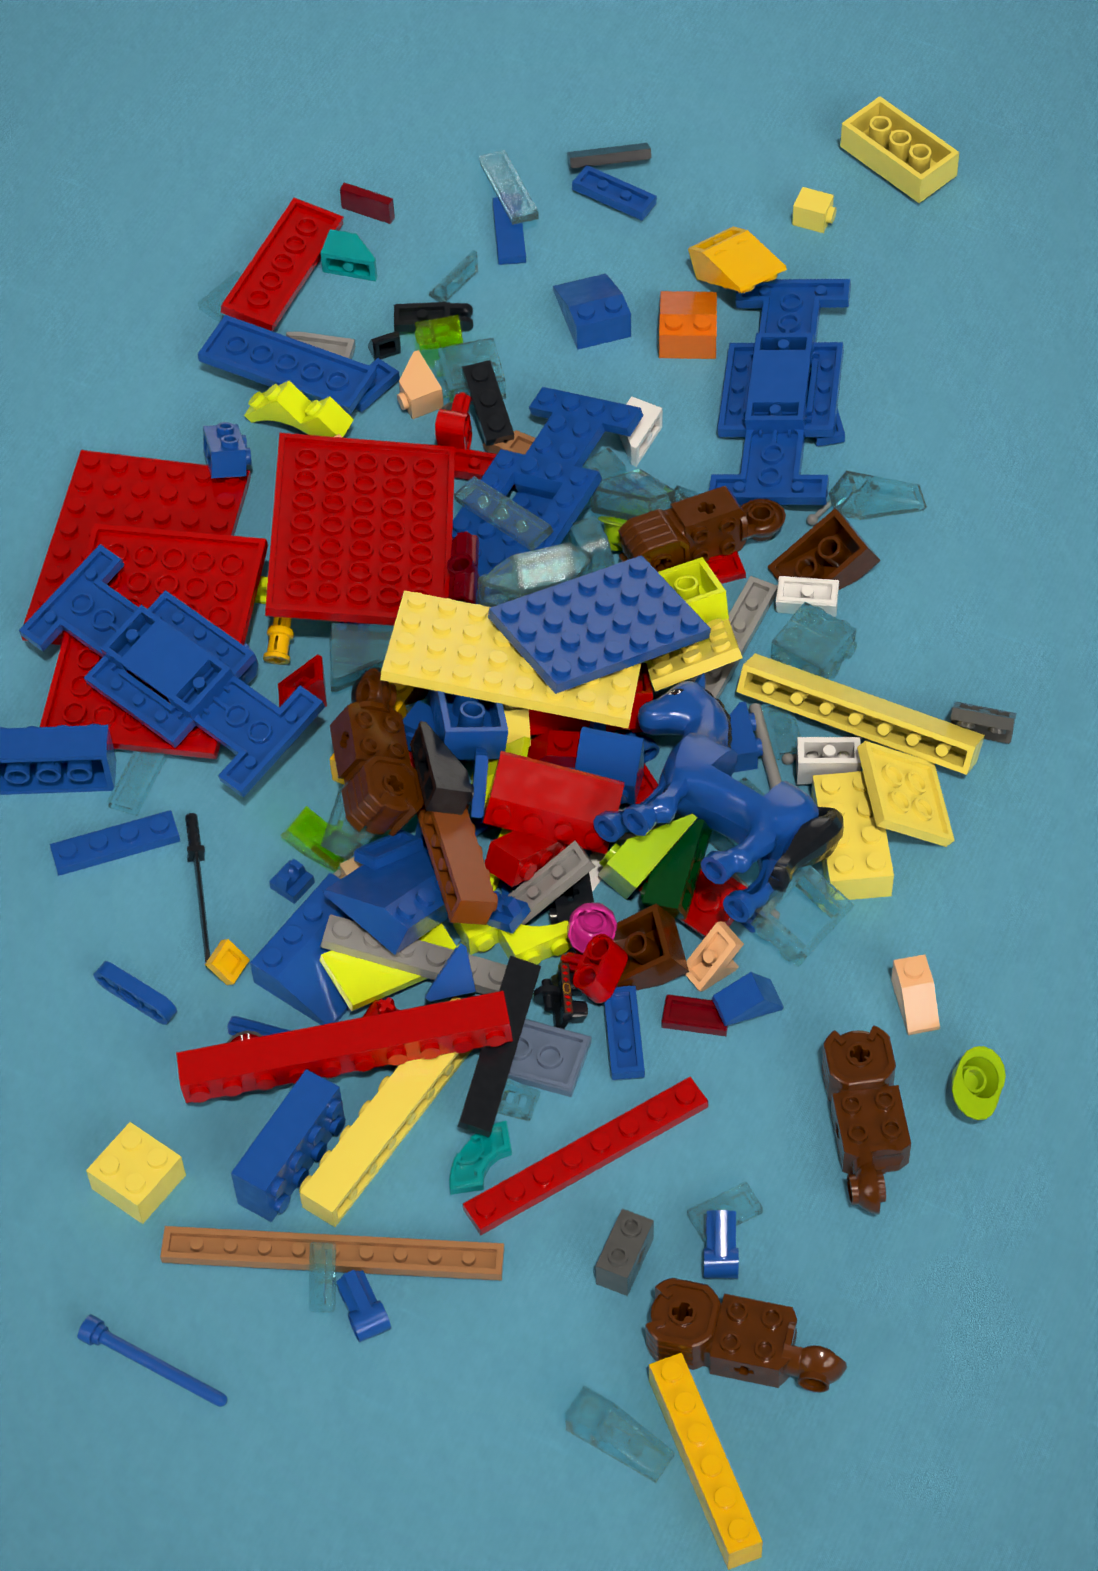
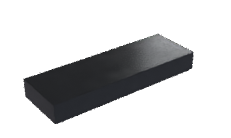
(609, 155)

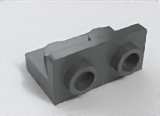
(993, 723)

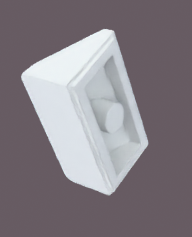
(796, 590)

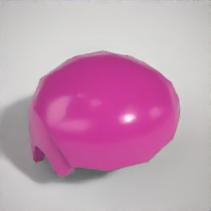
(588, 922)

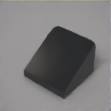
(385, 345)

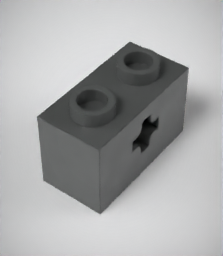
(624, 1252)

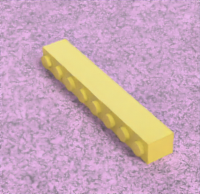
(860, 713)
(375, 1135)

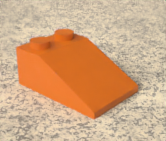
(688, 325)

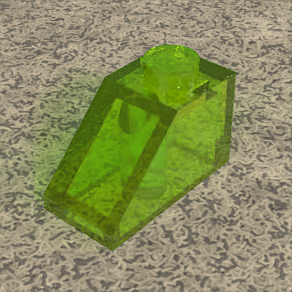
(438, 332)
(306, 835)

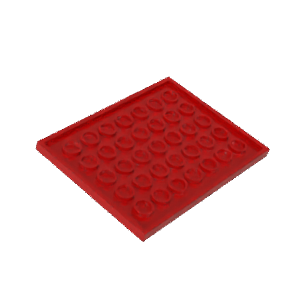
(134, 494)
(358, 527)
(204, 571)

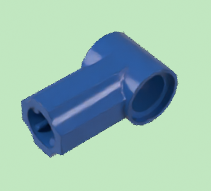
(720, 1253)
(365, 1312)

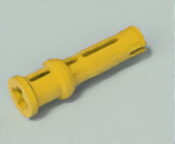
(279, 641)

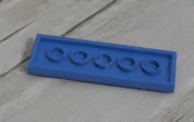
(278, 359)

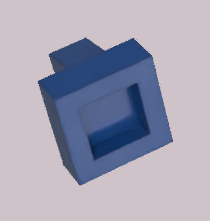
(292, 881)
(509, 913)

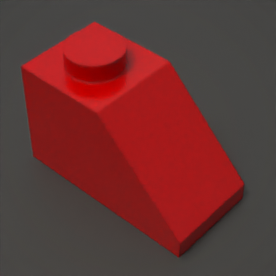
(555, 747)

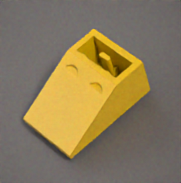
(734, 260)

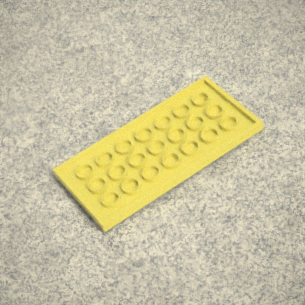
(462, 653)

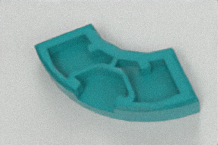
(477, 1157)

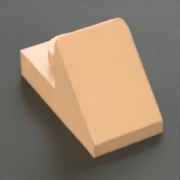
(714, 957)

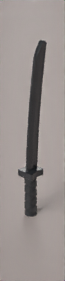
(195, 855)

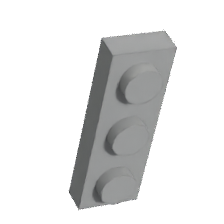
(553, 879)

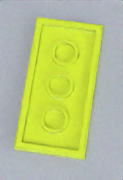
(365, 981)

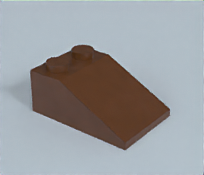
(827, 552)
(651, 947)

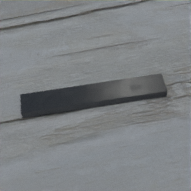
(495, 1062)

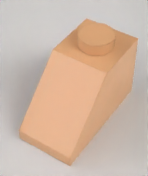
(419, 388)
(915, 994)

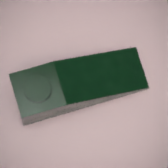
(676, 875)

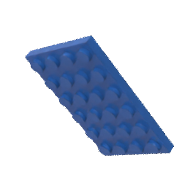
(598, 624)

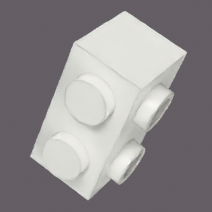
(826, 756)

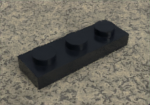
(488, 403)

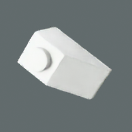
(644, 433)

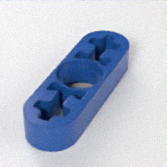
(135, 992)

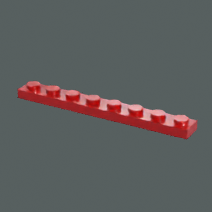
(585, 1155)

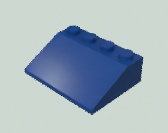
(393, 901)
(291, 963)

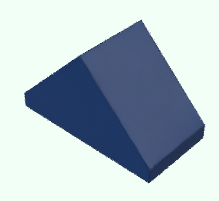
(455, 976)
(747, 999)

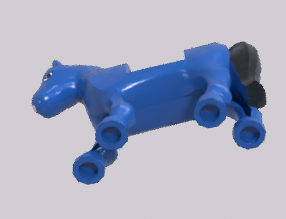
(775, 829)

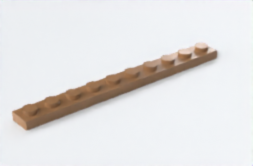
(356, 1253)

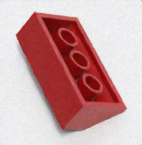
(550, 801)

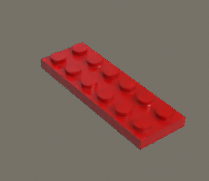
(281, 265)

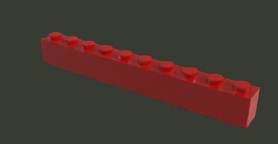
(344, 1047)

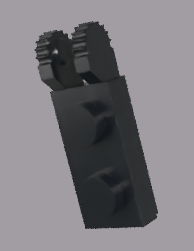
(407, 314)

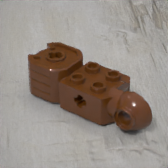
(699, 528)
(375, 759)
(865, 1112)
(736, 1337)

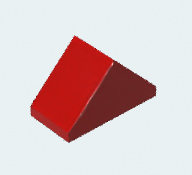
(309, 676)

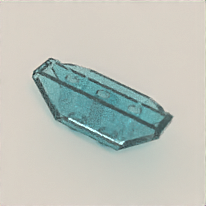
(532, 572)

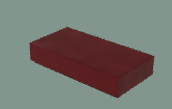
(367, 203)
(692, 1015)

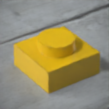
(227, 962)

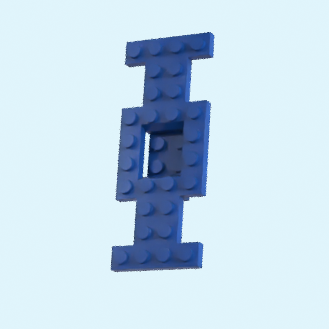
(769, 388)
(550, 472)
(182, 660)

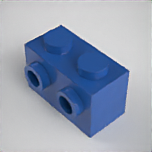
(225, 450)

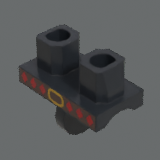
(557, 997)

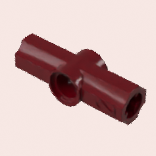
(464, 568)

